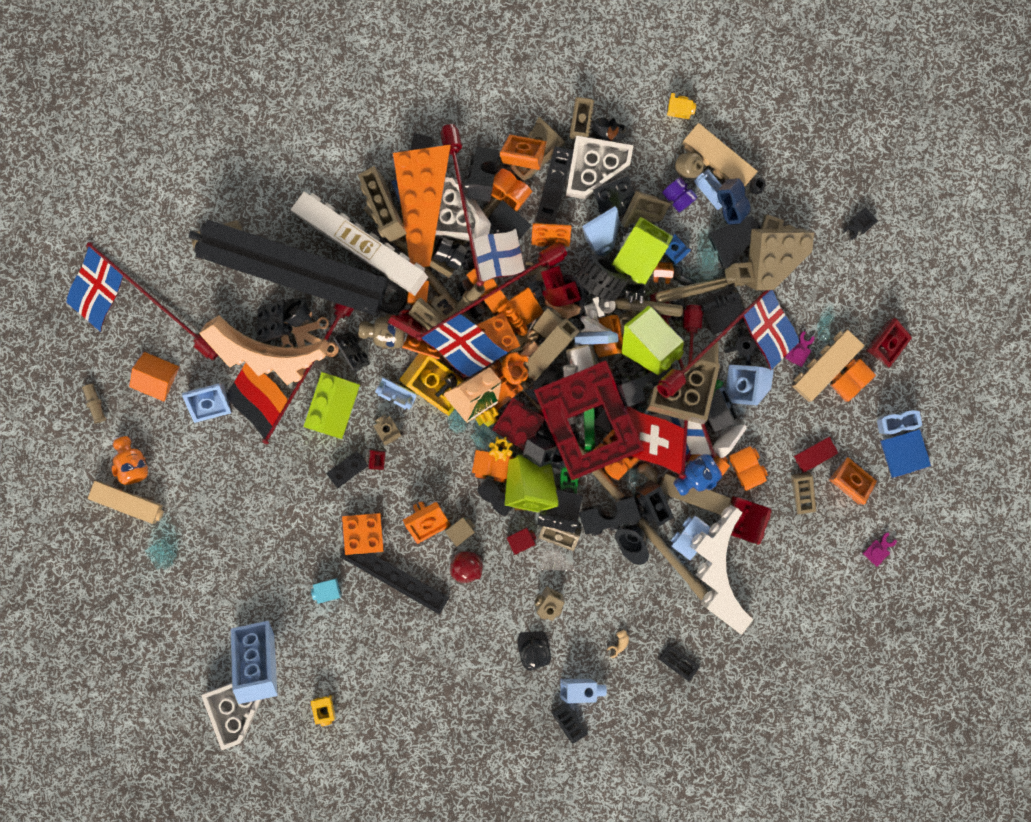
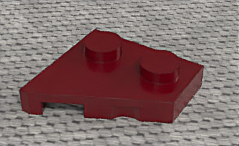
(407, 323)

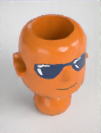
(129, 463)

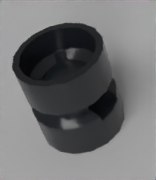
(448, 252)

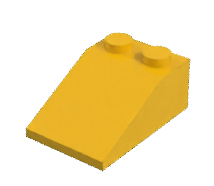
(426, 378)

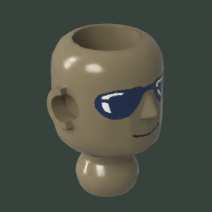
(382, 332)

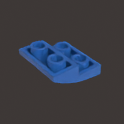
(905, 453)

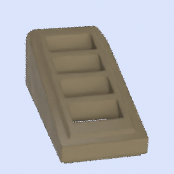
(795, 485)

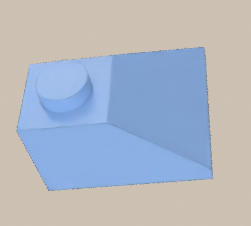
(602, 232)
(748, 384)

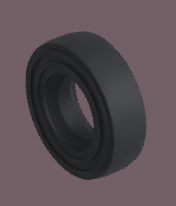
(401, 301)

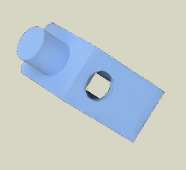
(573, 690)

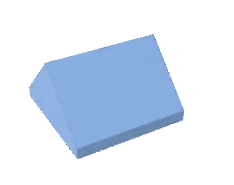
(207, 402)

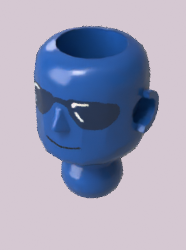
(700, 474)

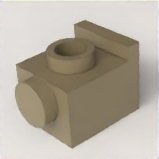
(739, 274)
(392, 435)

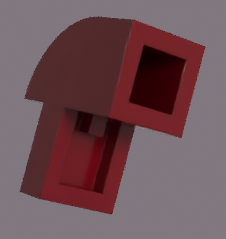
(557, 292)

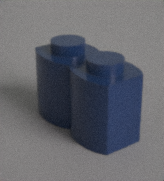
(733, 200)

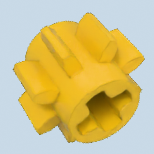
(488, 417)
(500, 443)

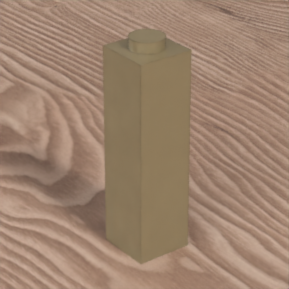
(550, 348)
(704, 499)

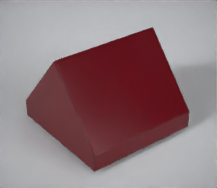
(376, 460)

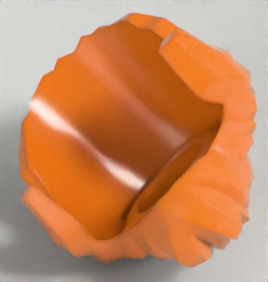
(514, 369)

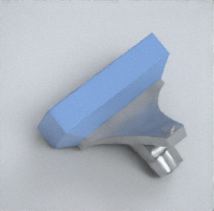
(594, 332)

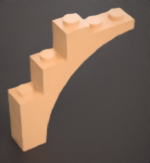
(261, 357)

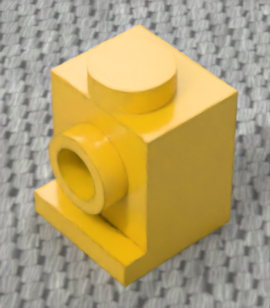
(680, 107)
(319, 717)

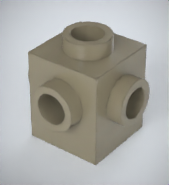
(549, 604)

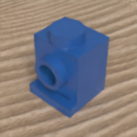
(676, 256)

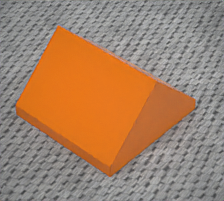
(523, 152)
(153, 376)
(853, 481)

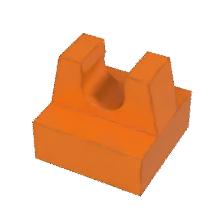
(663, 269)

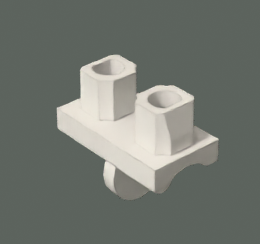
(602, 306)

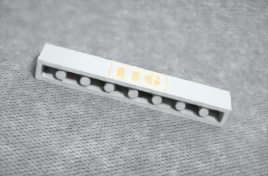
(360, 243)

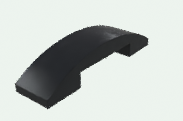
(554, 185)

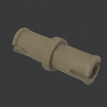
(470, 296)
(94, 403)

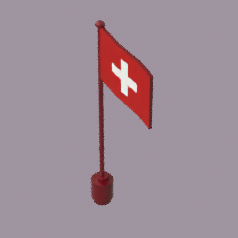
(662, 440)

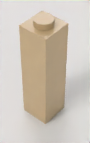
(126, 502)

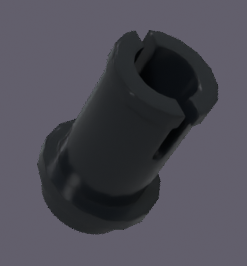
(756, 190)

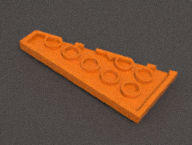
(420, 188)

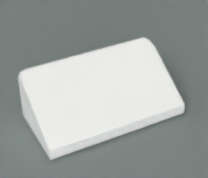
(728, 440)

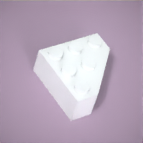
(596, 164)
(451, 215)
(227, 716)

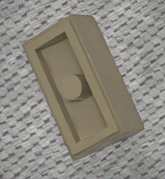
(561, 538)

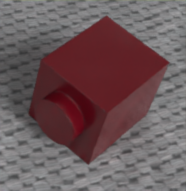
(521, 540)

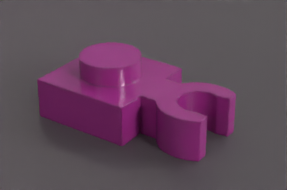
(800, 352)
(877, 552)

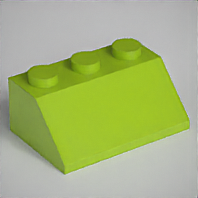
(331, 405)

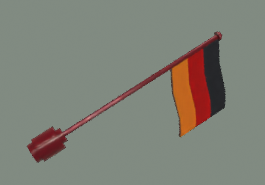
(261, 398)

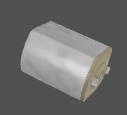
(582, 356)

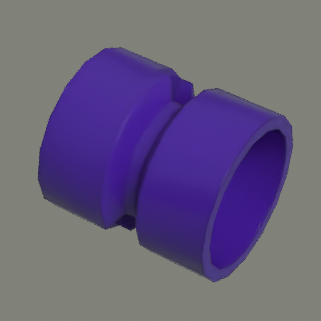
(679, 194)

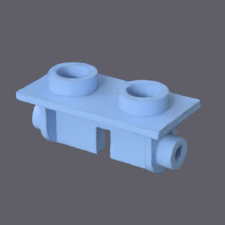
(709, 186)
(402, 396)

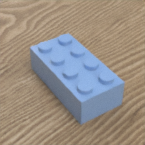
(253, 662)

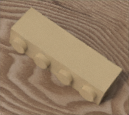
(717, 155)
(828, 365)

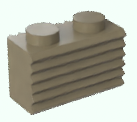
(581, 118)

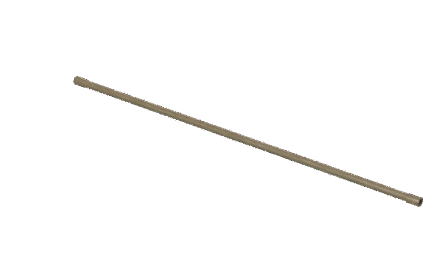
(693, 583)

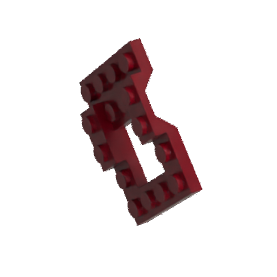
(577, 395)

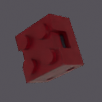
(518, 423)

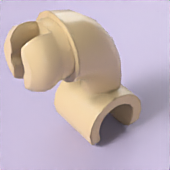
(531, 336)
(622, 644)

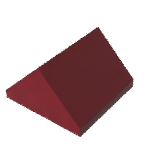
(889, 342)

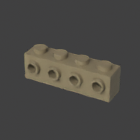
(381, 204)

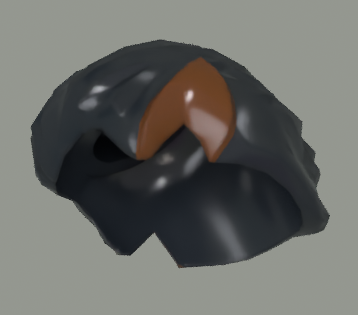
(608, 131)

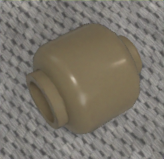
(689, 165)

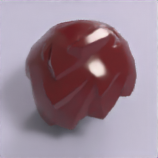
(466, 567)

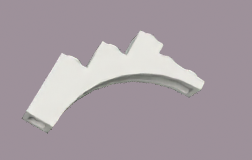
(713, 571)

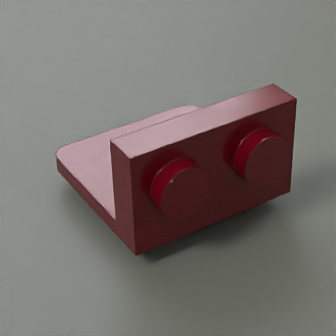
(752, 521)

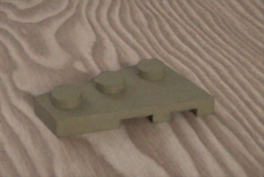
(544, 133)

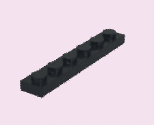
(398, 580)

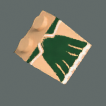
(475, 394)

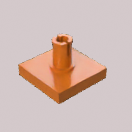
(426, 521)

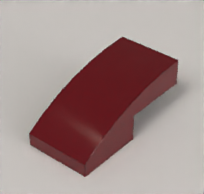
(816, 454)

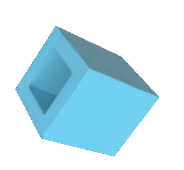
(326, 591)

